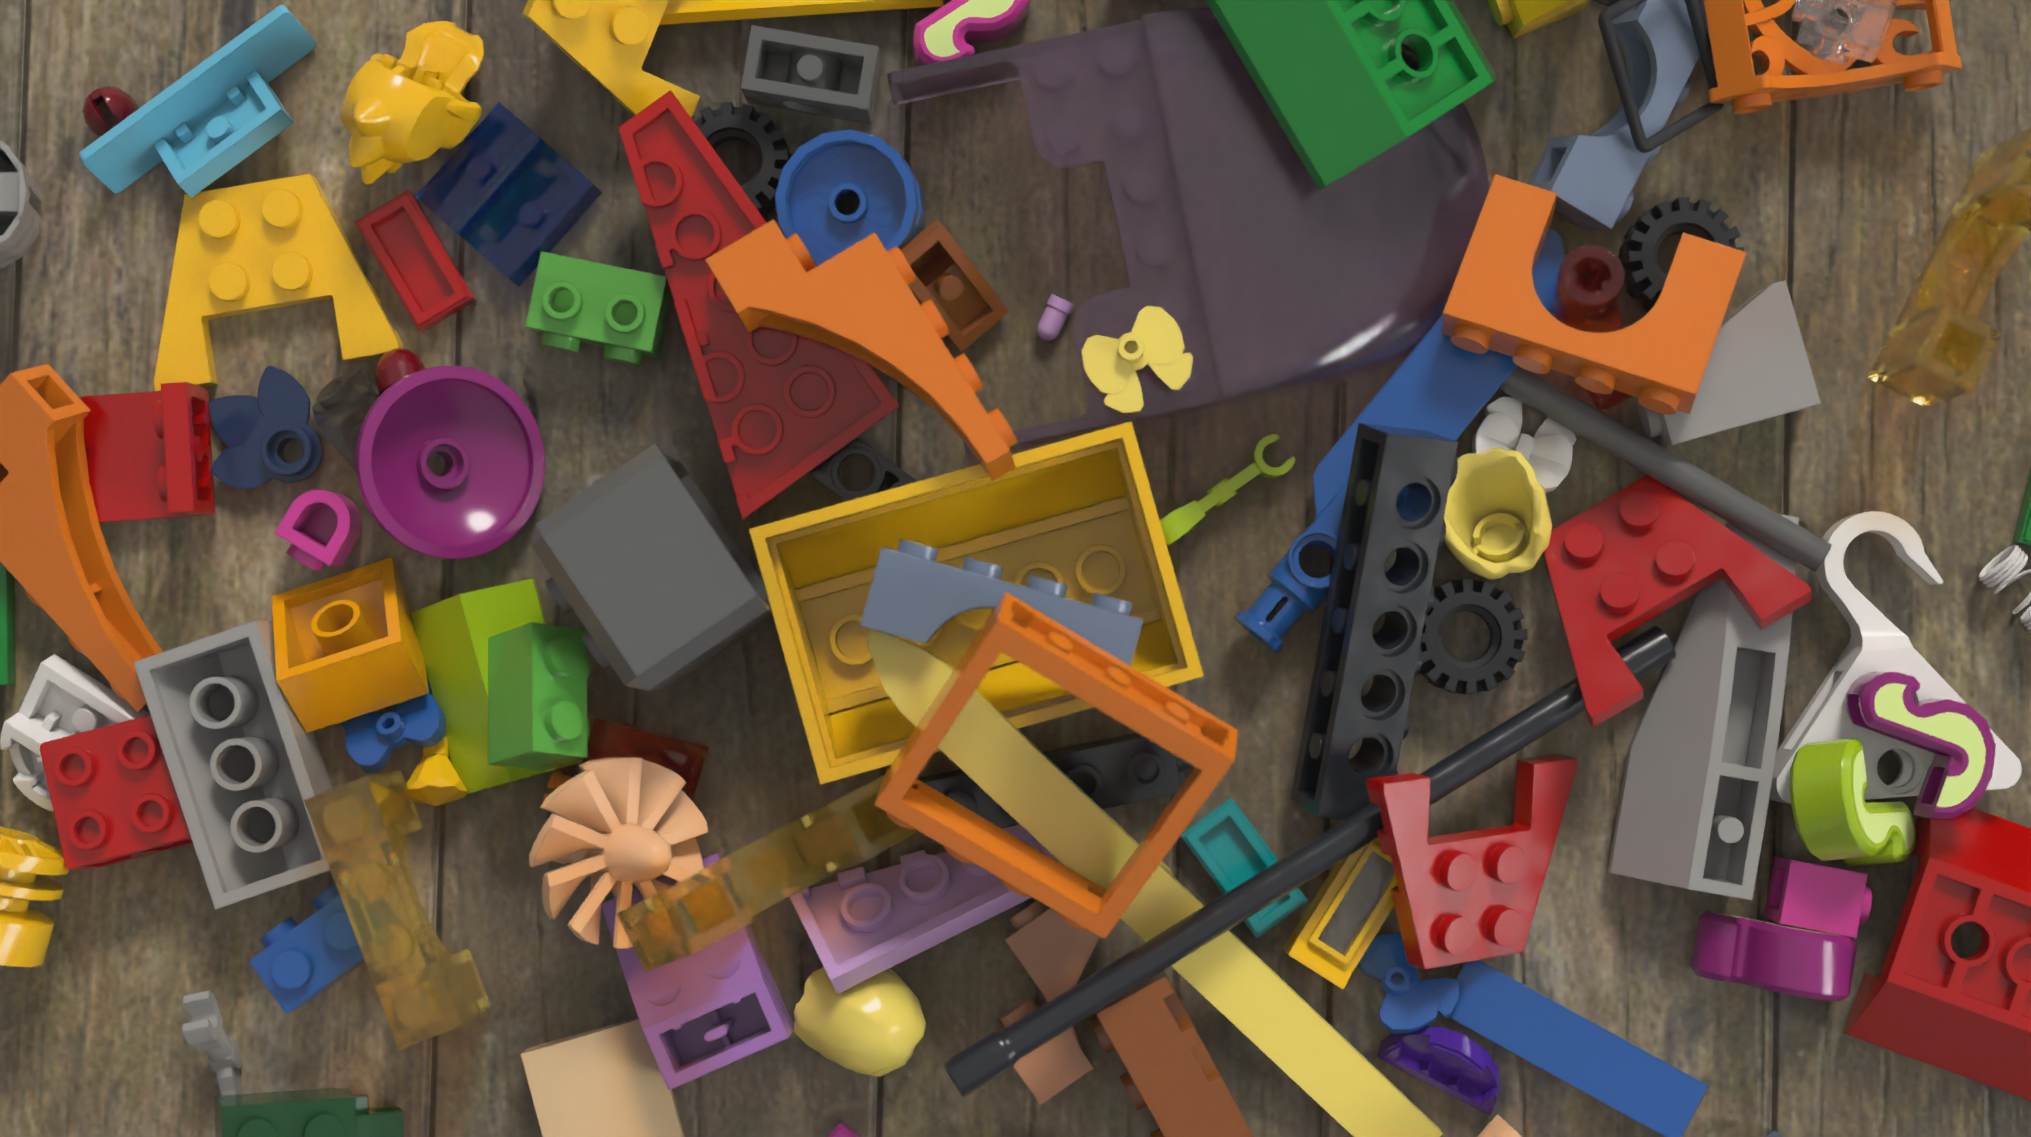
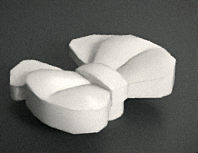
(1546, 452)

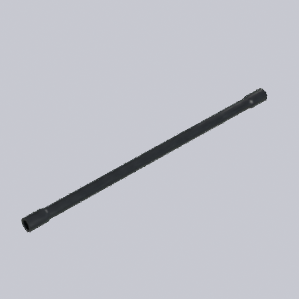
(1002, 1049)

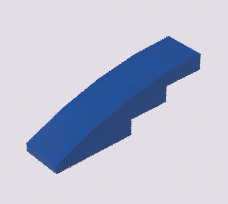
(1576, 1050)

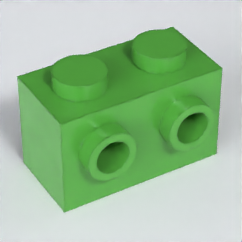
(599, 307)
(537, 697)

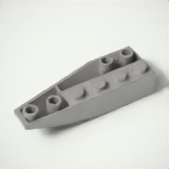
(1707, 749)

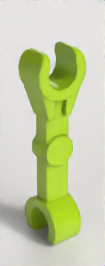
(1186, 517)

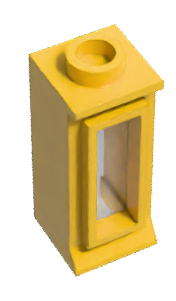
(1345, 915)

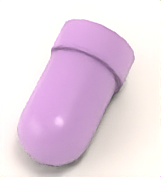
(1053, 317)

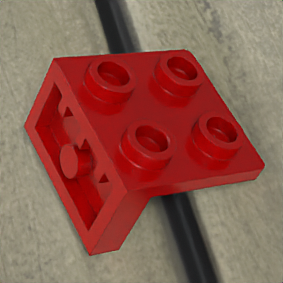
(150, 453)
(113, 795)

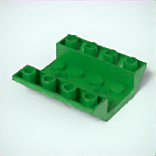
(1340, 73)

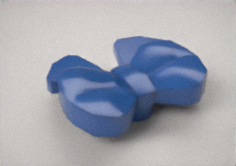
(374, 736)
(1408, 1002)

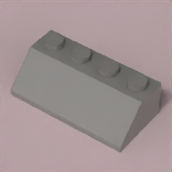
(237, 761)

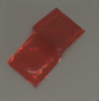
(631, 740)

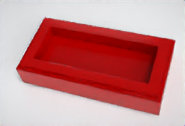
(415, 260)

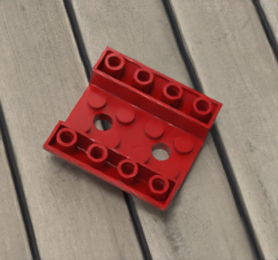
(1948, 1008)

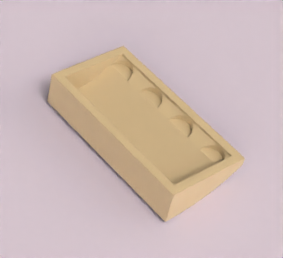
(601, 1085)

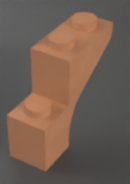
(1054, 960)

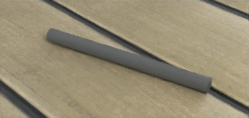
(1667, 467)

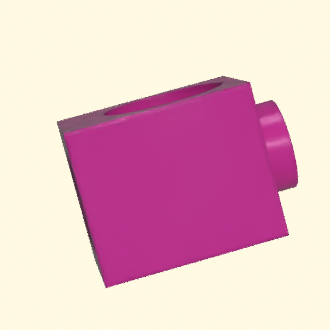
(1817, 897)

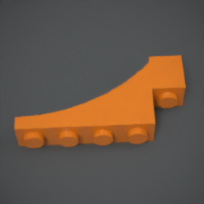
(866, 310)
(54, 532)

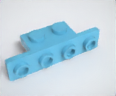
(209, 114)

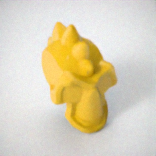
(412, 104)

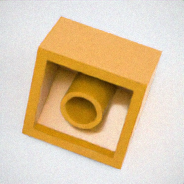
(347, 646)

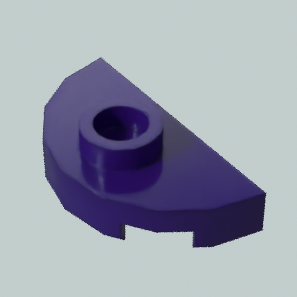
(1447, 1063)

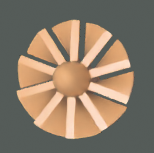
(628, 834)

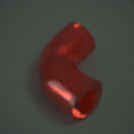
(1588, 300)

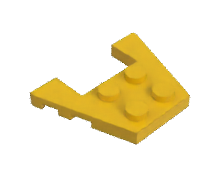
(610, 44)
(260, 252)

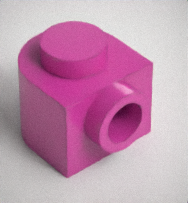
(321, 528)

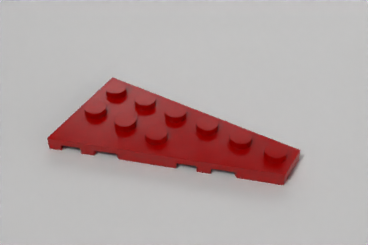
(771, 394)

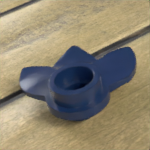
(260, 429)

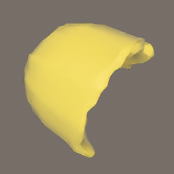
(1497, 514)
(864, 1027)

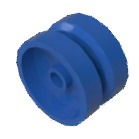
(840, 167)

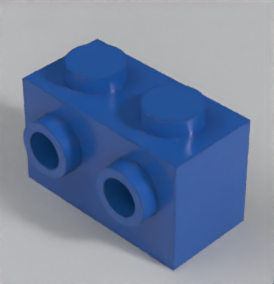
(309, 956)

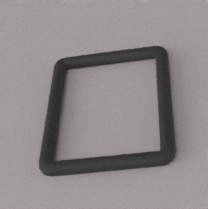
(1620, 75)

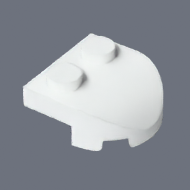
(56, 706)

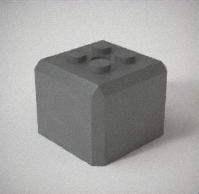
(650, 572)

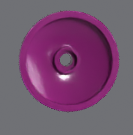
(489, 456)

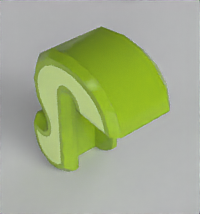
(1832, 811)

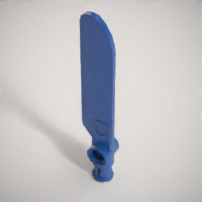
(1431, 391)

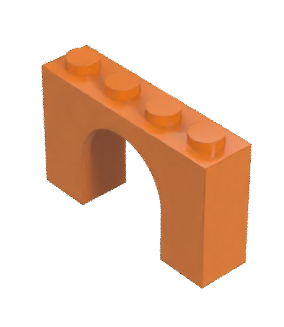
(1653, 359)

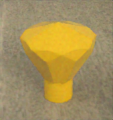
(435, 778)

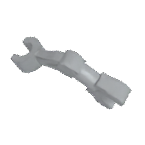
(207, 1035)

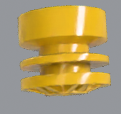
(23, 929)

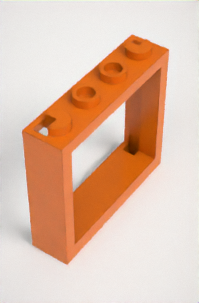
(1104, 684)

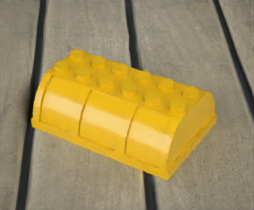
(1062, 514)

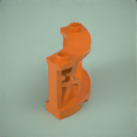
(1751, 93)

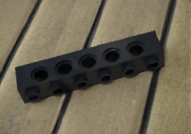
(1357, 595)

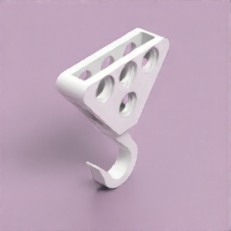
(1874, 647)

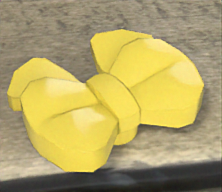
(1114, 362)

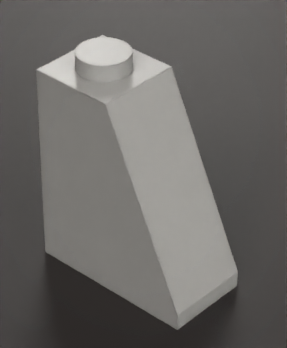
(1751, 376)

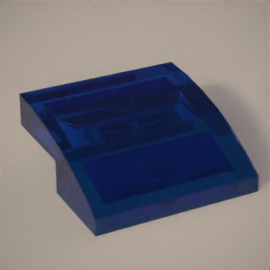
(508, 194)

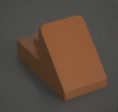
(952, 285)

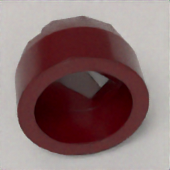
(117, 100)
(394, 366)

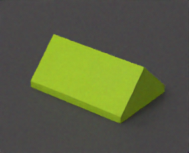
(455, 652)

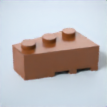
(1168, 1063)

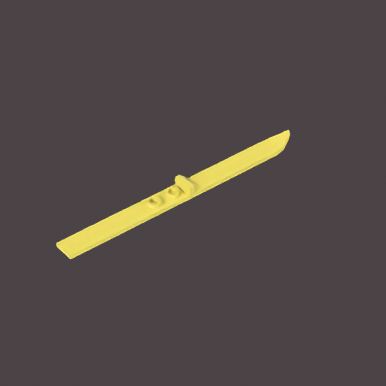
(1098, 848)

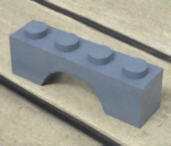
(1600, 169)
(918, 596)

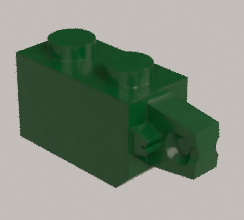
(305, 1114)

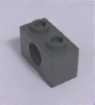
(811, 74)

